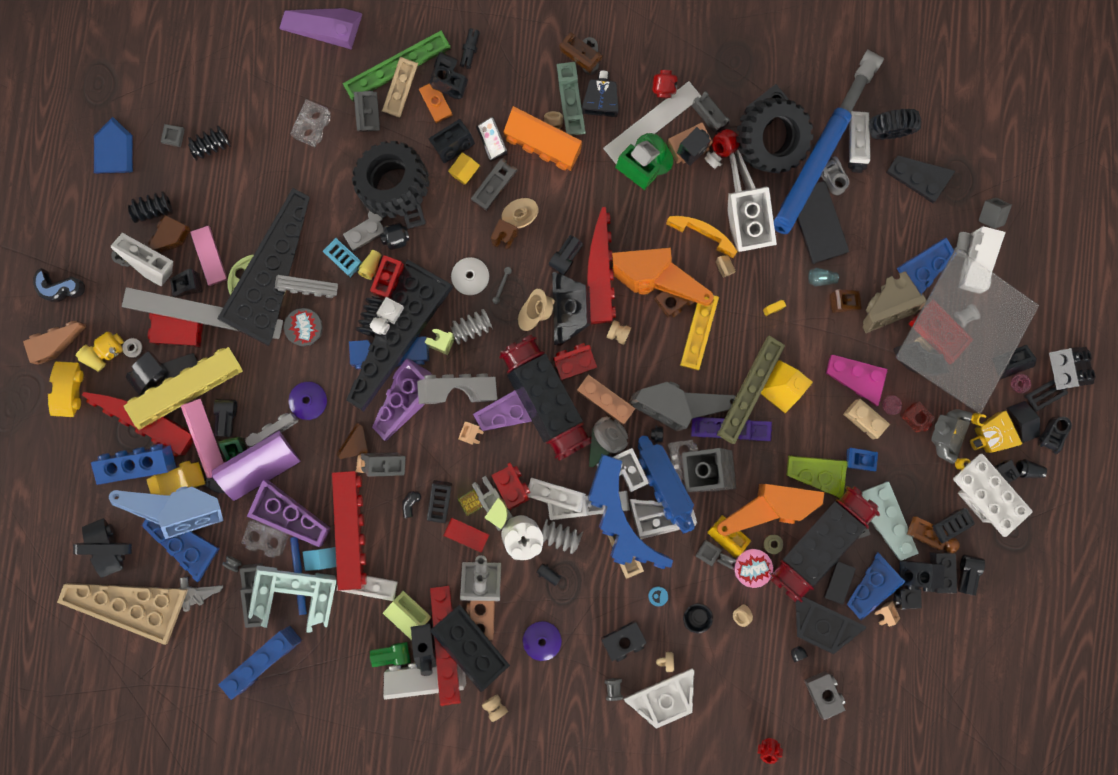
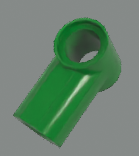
(396, 655)

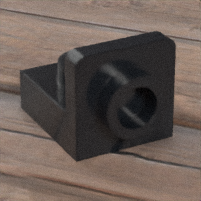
(907, 599)

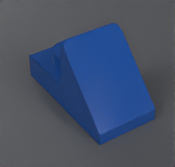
(861, 459)

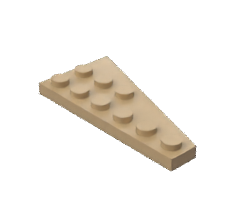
(137, 609)

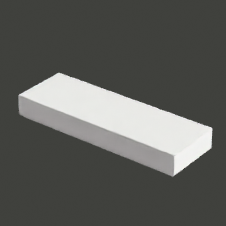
(859, 138)
(556, 495)
(377, 588)

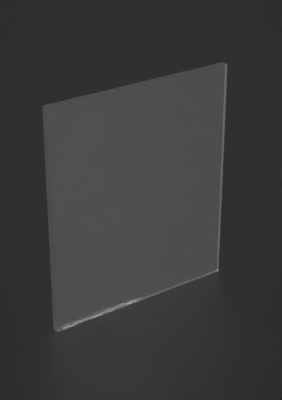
(967, 331)

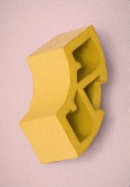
(65, 390)
(184, 476)

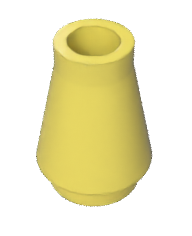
(370, 265)
(90, 358)

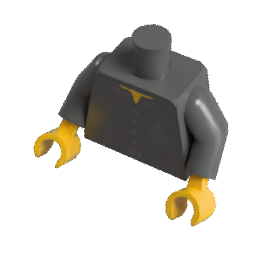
(950, 434)

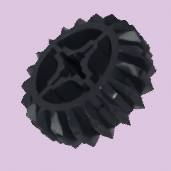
(894, 124)

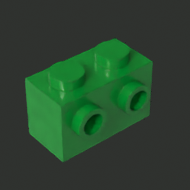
(639, 174)

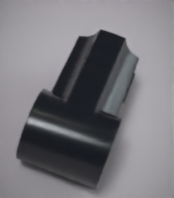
(564, 258)
(225, 411)
(971, 570)

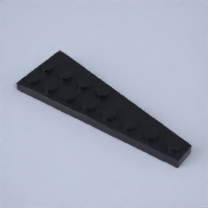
(421, 297)
(255, 300)

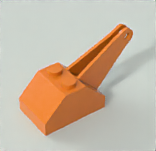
(652, 270)
(773, 503)

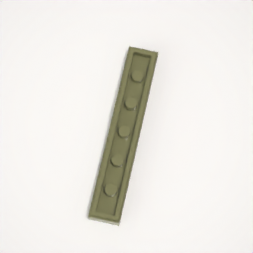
(750, 390)

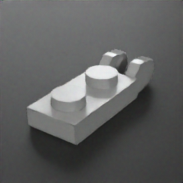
(285, 422)
(489, 498)

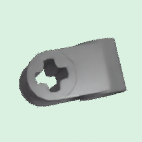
(832, 173)

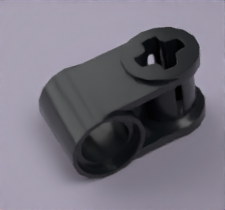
(1053, 437)

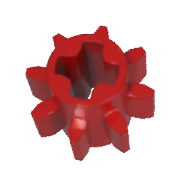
(770, 751)

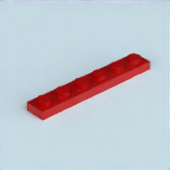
(446, 666)

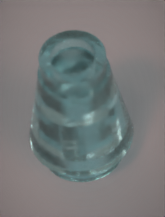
(822, 277)

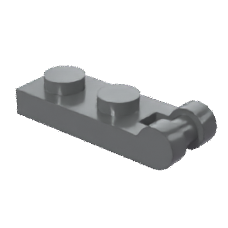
(493, 184)

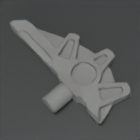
(196, 595)

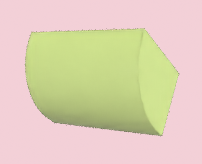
(498, 513)
(406, 613)

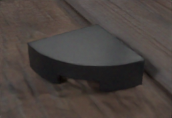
(212, 485)

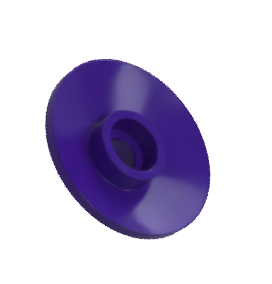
(317, 401)
(546, 631)

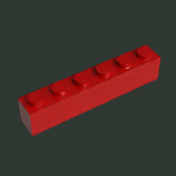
(348, 530)

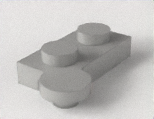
(364, 232)

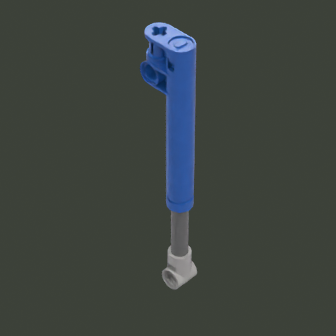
(825, 146)

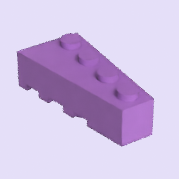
(285, 514)

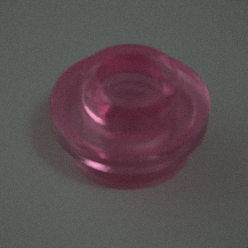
(1025, 380)

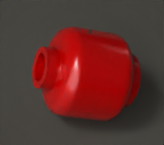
(665, 84)
(725, 143)

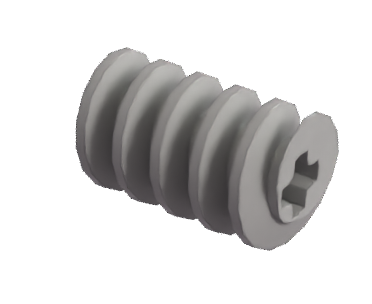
(471, 326)
(561, 537)

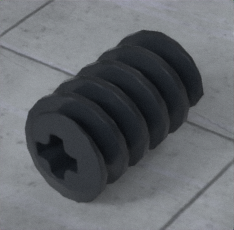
(208, 142)
(150, 208)
(372, 308)

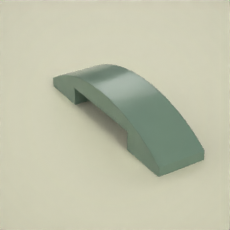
(570, 98)

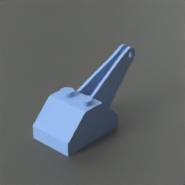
(176, 514)

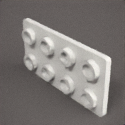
(991, 496)

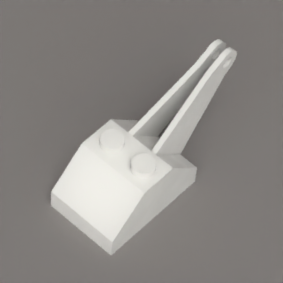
(749, 211)

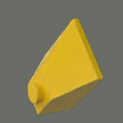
(785, 386)

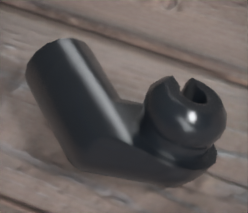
(408, 502)

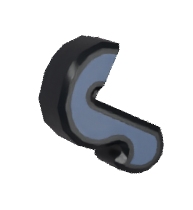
(57, 291)

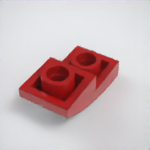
(466, 535)

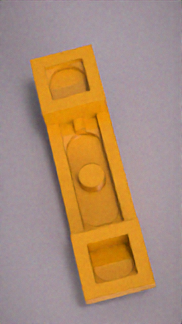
(725, 245)

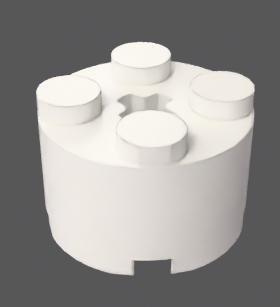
(528, 546)

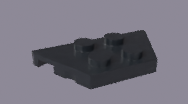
(570, 308)
(824, 626)

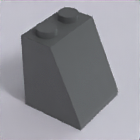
(709, 470)

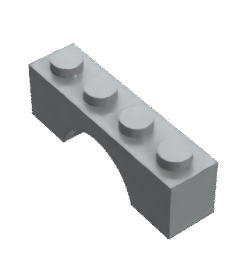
(435, 390)

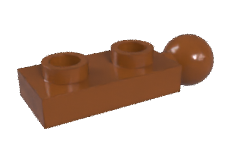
(925, 533)

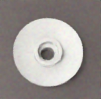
(472, 285)

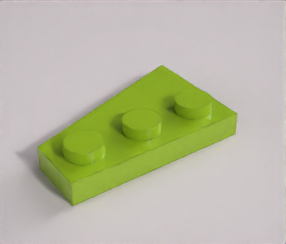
(821, 473)

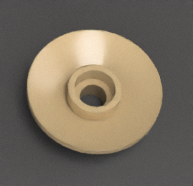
(520, 212)

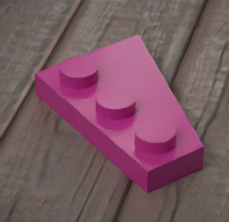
(860, 377)

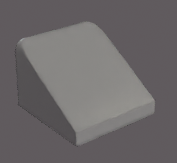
(645, 153)

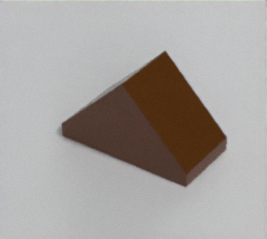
(845, 301)

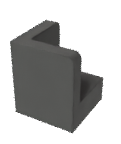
(995, 212)

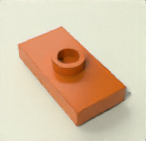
(436, 103)

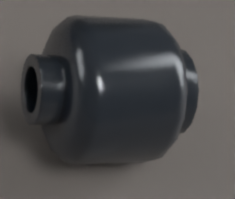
(395, 236)

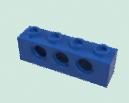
(105, 471)

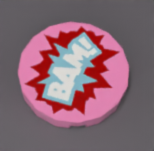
(753, 568)

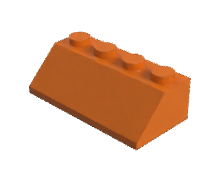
(542, 139)

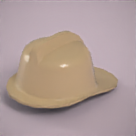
(536, 309)

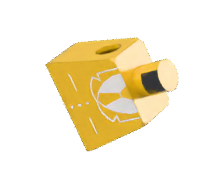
(996, 434)

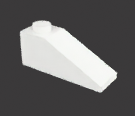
(143, 259)

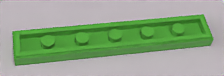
(385, 71)

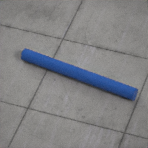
(297, 569)

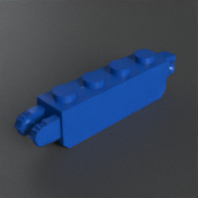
(666, 483)

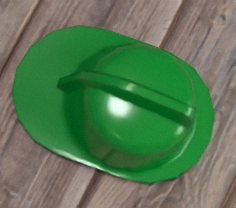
(665, 158)

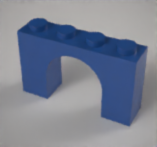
(260, 661)

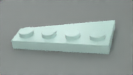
(891, 521)

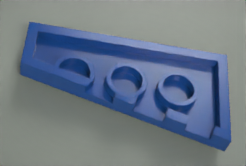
(188, 549)

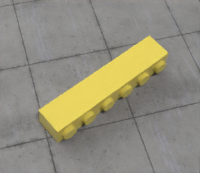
(182, 388)

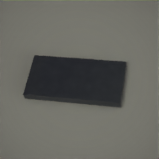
(821, 226)
(470, 648)

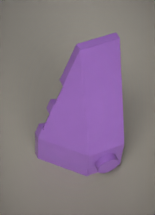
(401, 399)

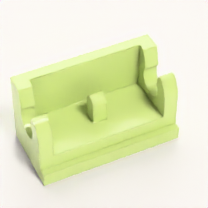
(443, 341)

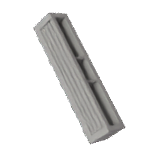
(306, 286)

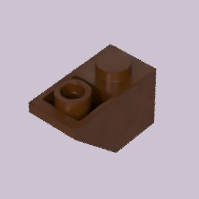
(169, 235)

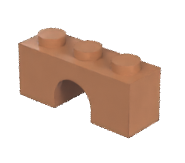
(605, 399)

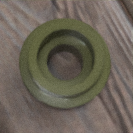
(767, 544)

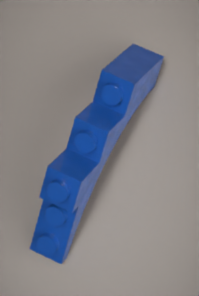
(627, 544)

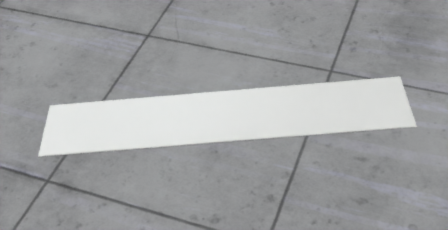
(654, 120)

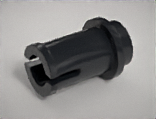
(548, 574)

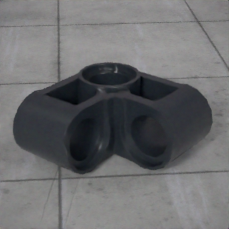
(452, 82)

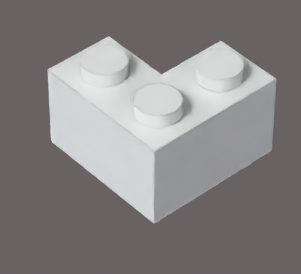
(631, 470)

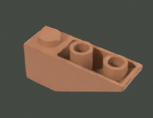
(51, 344)

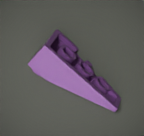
(327, 25)

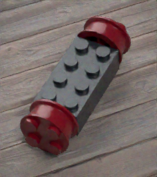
(544, 397)
(824, 543)

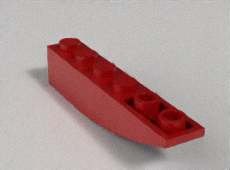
(600, 274)
(162, 431)

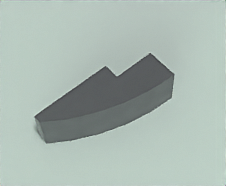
(247, 579)

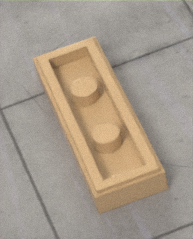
(400, 87)

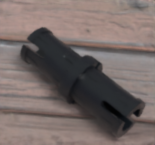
(469, 48)

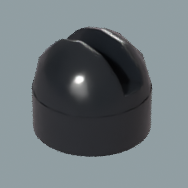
(798, 653)

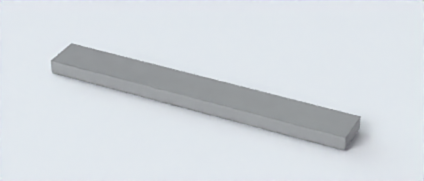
(179, 308)

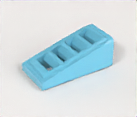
(353, 267)

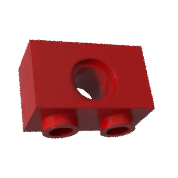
(387, 277)

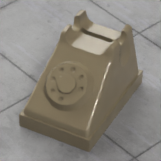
(895, 302)

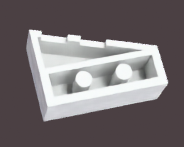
(985, 246)
(651, 519)

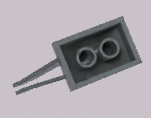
(674, 407)

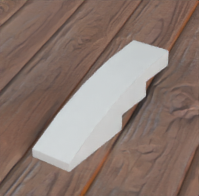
(558, 512)

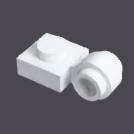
(389, 312)

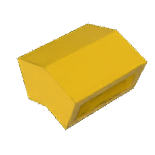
(463, 168)

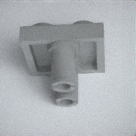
(480, 580)

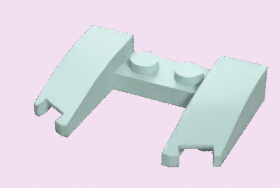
(270, 580)

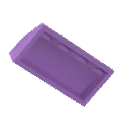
(254, 465)

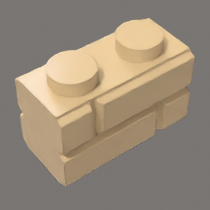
(866, 419)

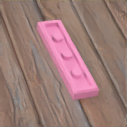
(202, 436)

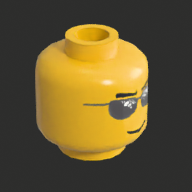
(108, 346)

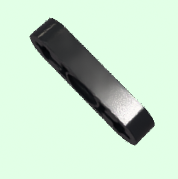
(102, 548)

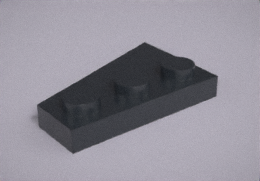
(920, 176)

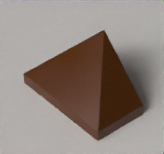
(354, 443)

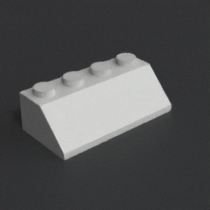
(409, 682)

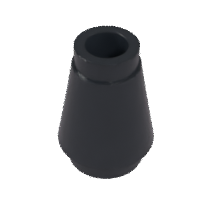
(1029, 469)

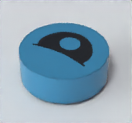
(658, 596)

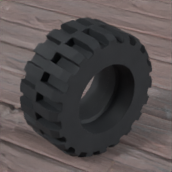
(797, 135)
(382, 160)

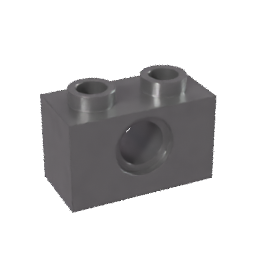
(816, 687)

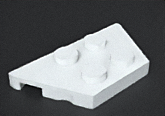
(665, 700)

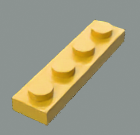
(698, 335)

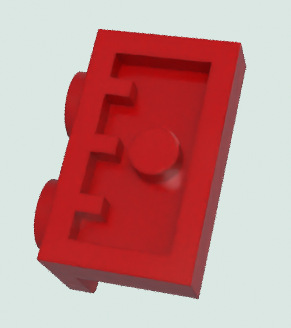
(575, 361)
(510, 486)

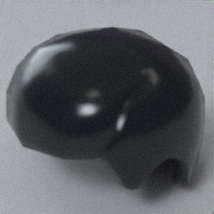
(698, 618)

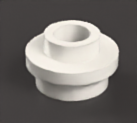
(713, 159)
(137, 350)

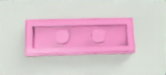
(208, 255)

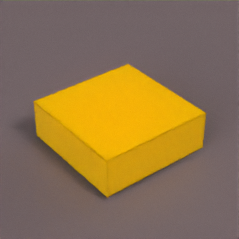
(774, 307)

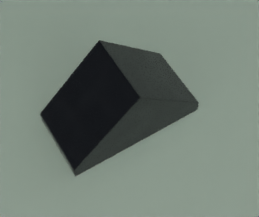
(186, 283)
(1024, 421)

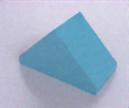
(319, 559)

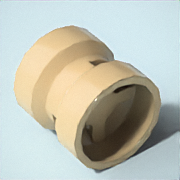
(618, 332)
(491, 704)

